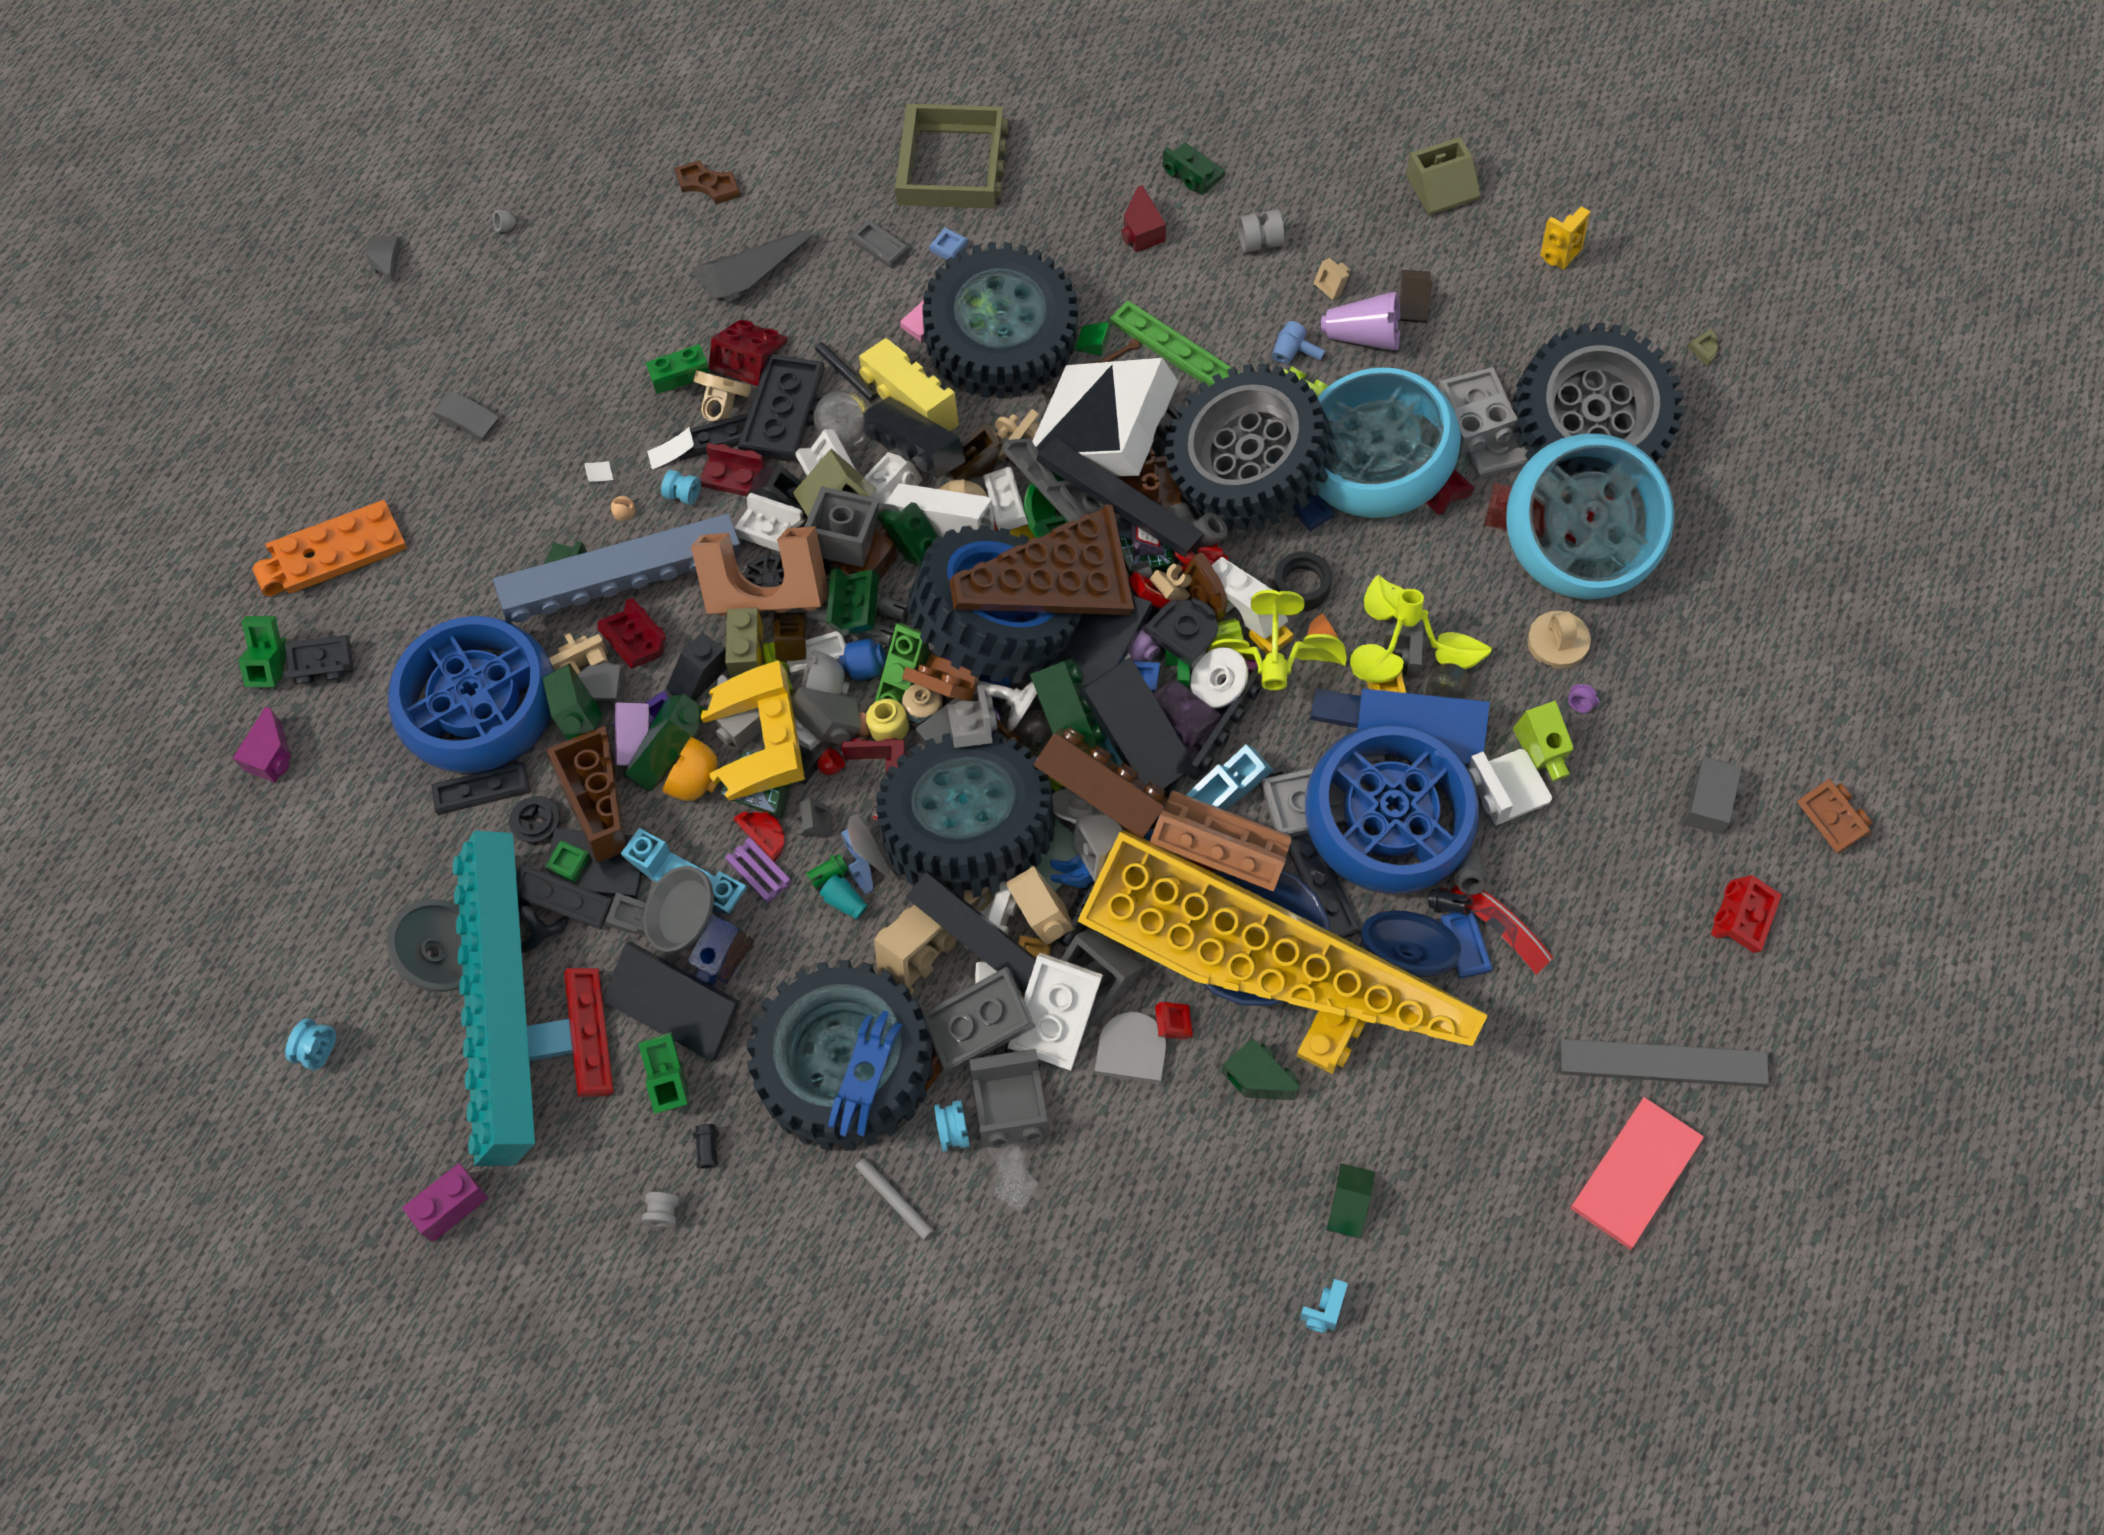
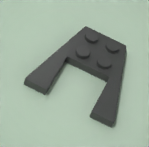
(1063, 495)

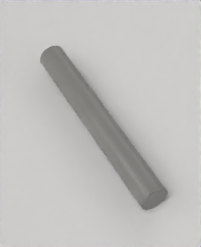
(894, 1199)

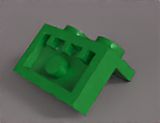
(676, 368)

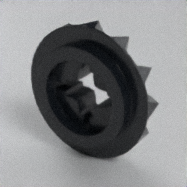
(527, 810)

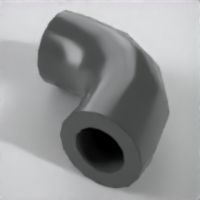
(1210, 524)

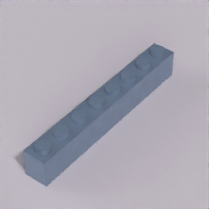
(605, 570)

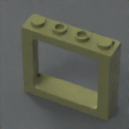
(951, 120)

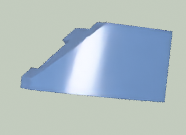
(860, 868)

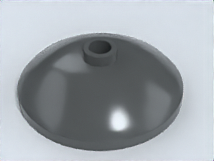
(423, 928)

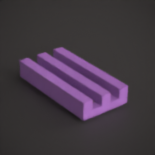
(742, 852)

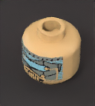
(921, 704)

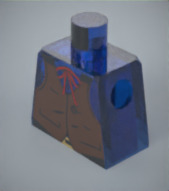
(719, 951)

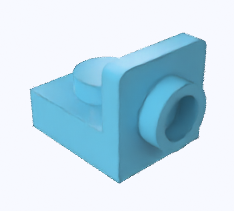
(1331, 1302)

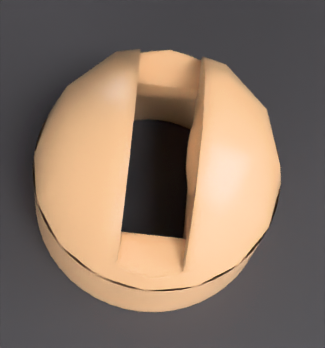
(620, 510)

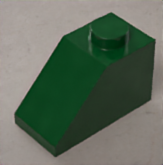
(571, 702)

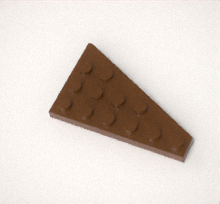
(1062, 572)

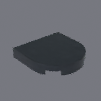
(1184, 629)

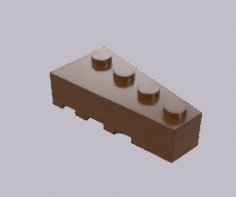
(590, 786)

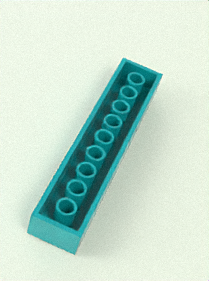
(493, 1001)

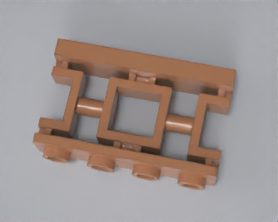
(1221, 840)

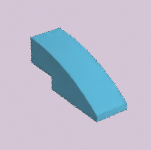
(1232, 780)

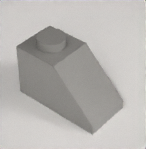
(739, 727)
(1094, 840)

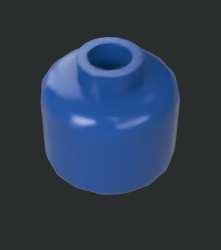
(863, 659)

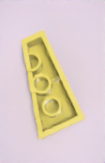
(895, 377)

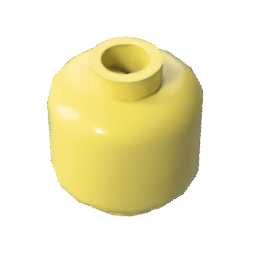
(887, 720)

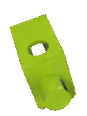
(1545, 739)

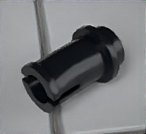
(1441, 901)
(706, 1145)

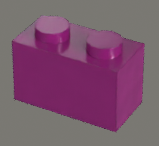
(445, 1202)

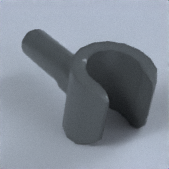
(1142, 568)

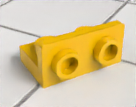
(1565, 239)
(1328, 1040)

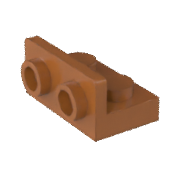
(943, 678)
(1834, 816)

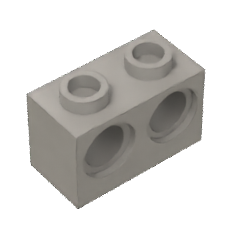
(1481, 420)

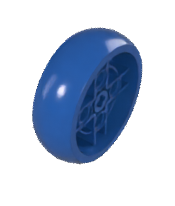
(457, 647)
(1436, 848)

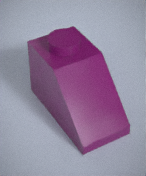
(265, 748)

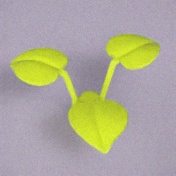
(1382, 602)
(1274, 666)

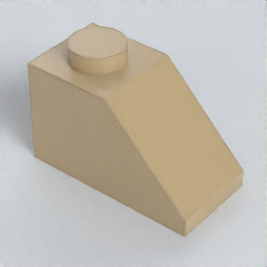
(1040, 905)

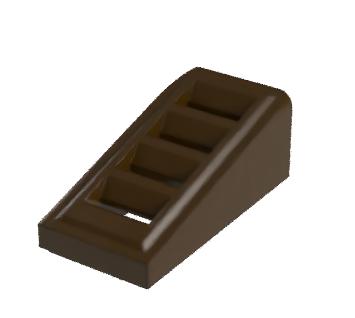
(789, 636)

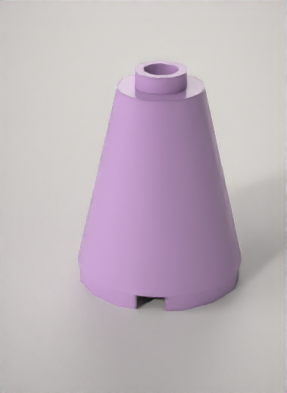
(1366, 322)

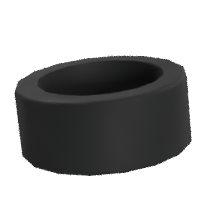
(1308, 561)

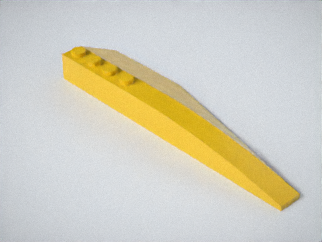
(1256, 947)

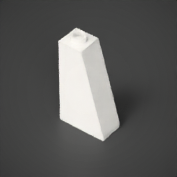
(943, 508)

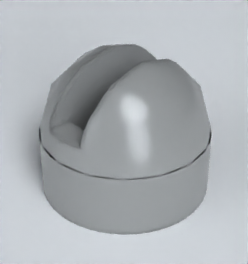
(503, 221)

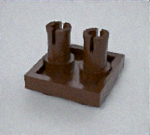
(1155, 481)

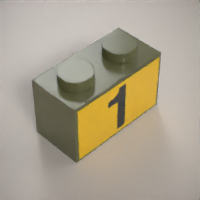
(743, 640)

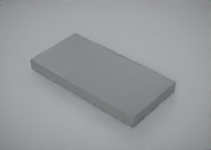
(1474, 387)
(1287, 800)

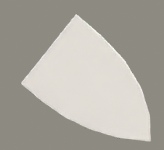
(865, 845)

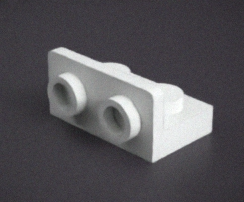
(889, 473)

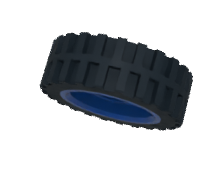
(982, 640)

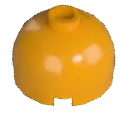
(690, 775)

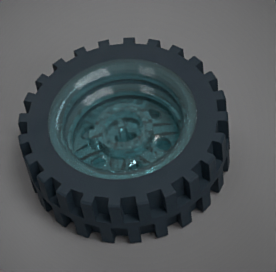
(792, 1022)

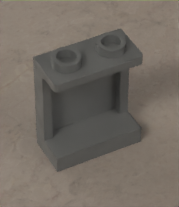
(1009, 1098)

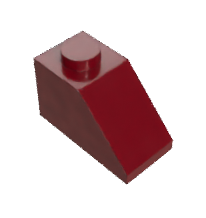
(1143, 222)

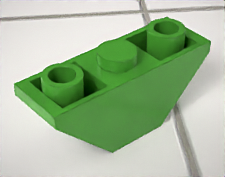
(905, 651)

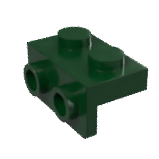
(852, 601)

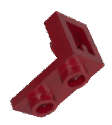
(886, 749)

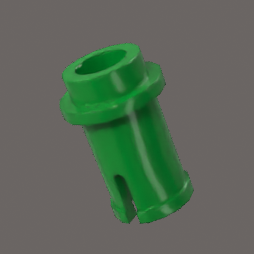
(829, 868)

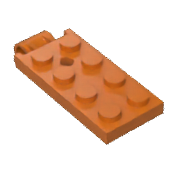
(338, 547)

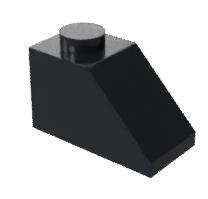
(778, 485)
(697, 667)

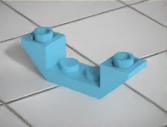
(655, 860)

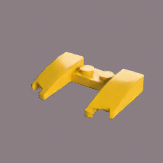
(780, 761)

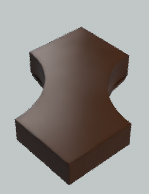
(717, 185)

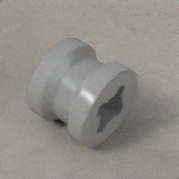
(660, 1209)

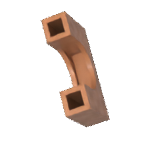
(727, 588)

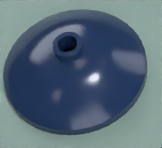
(1411, 942)

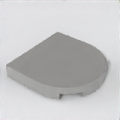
(1131, 1049)

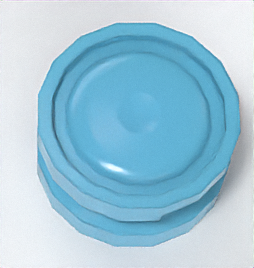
(310, 1044)
(952, 1125)

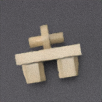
(1008, 428)
(580, 652)

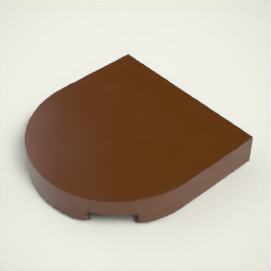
(1206, 585)

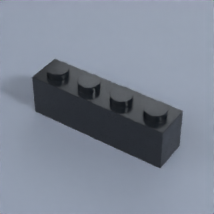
(914, 437)

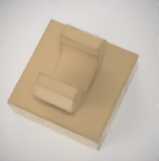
(1332, 278)
(1169, 583)

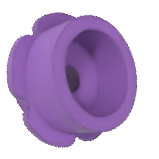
(1583, 698)

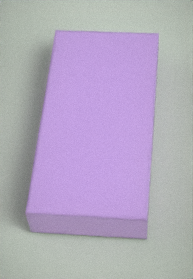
(630, 730)

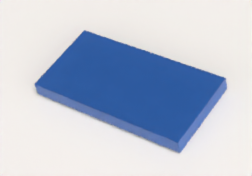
(1452, 720)

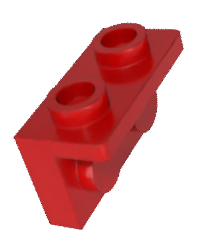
(1746, 912)

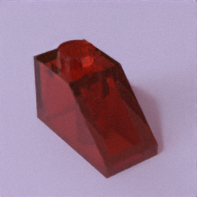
(1497, 510)

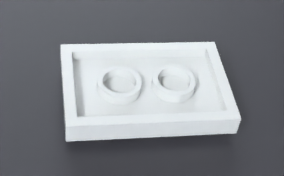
(1060, 1006)

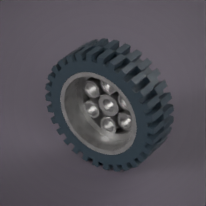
(1617, 367)
(1277, 471)

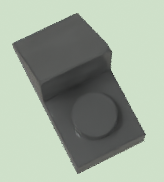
(1411, 644)

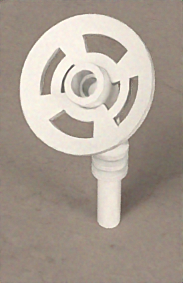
(1015, 698)

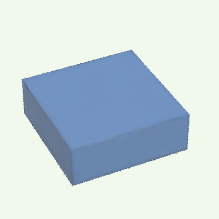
(948, 244)

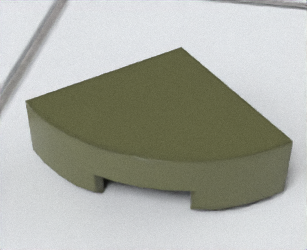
(1705, 346)

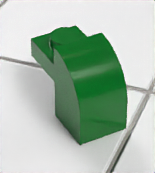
(265, 653)
(664, 1073)

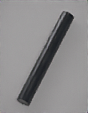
(842, 368)

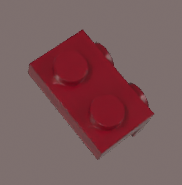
(633, 634)

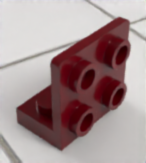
(743, 350)

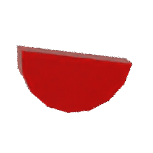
(764, 831)

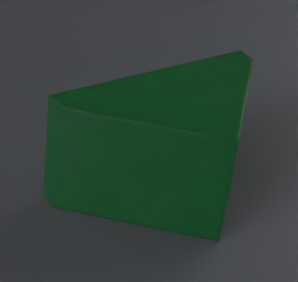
(1350, 1201)

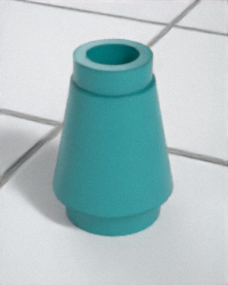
(843, 897)

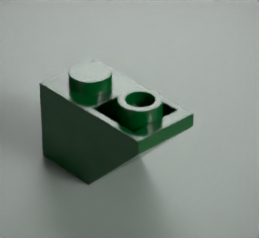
(1259, 1075)

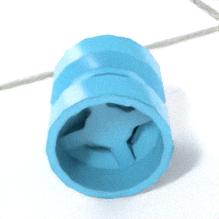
(680, 487)

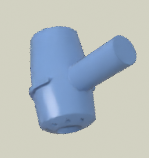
(1291, 341)

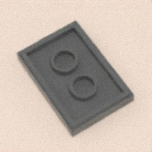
(978, 1020)

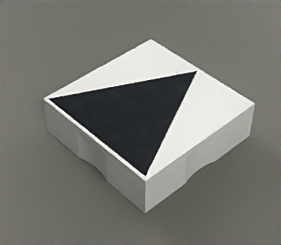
(1109, 411)

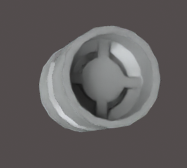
(1261, 230)

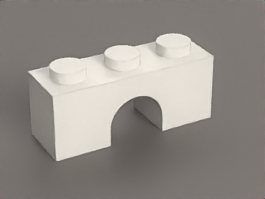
(1239, 590)

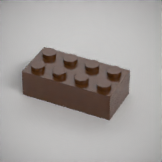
(1101, 781)

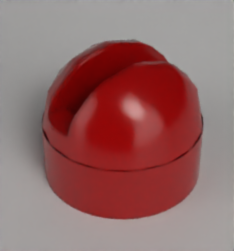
(830, 762)

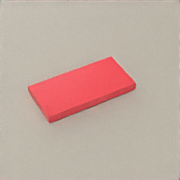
(1637, 1173)

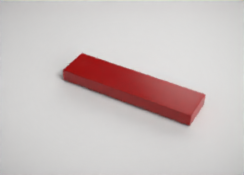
(588, 1032)

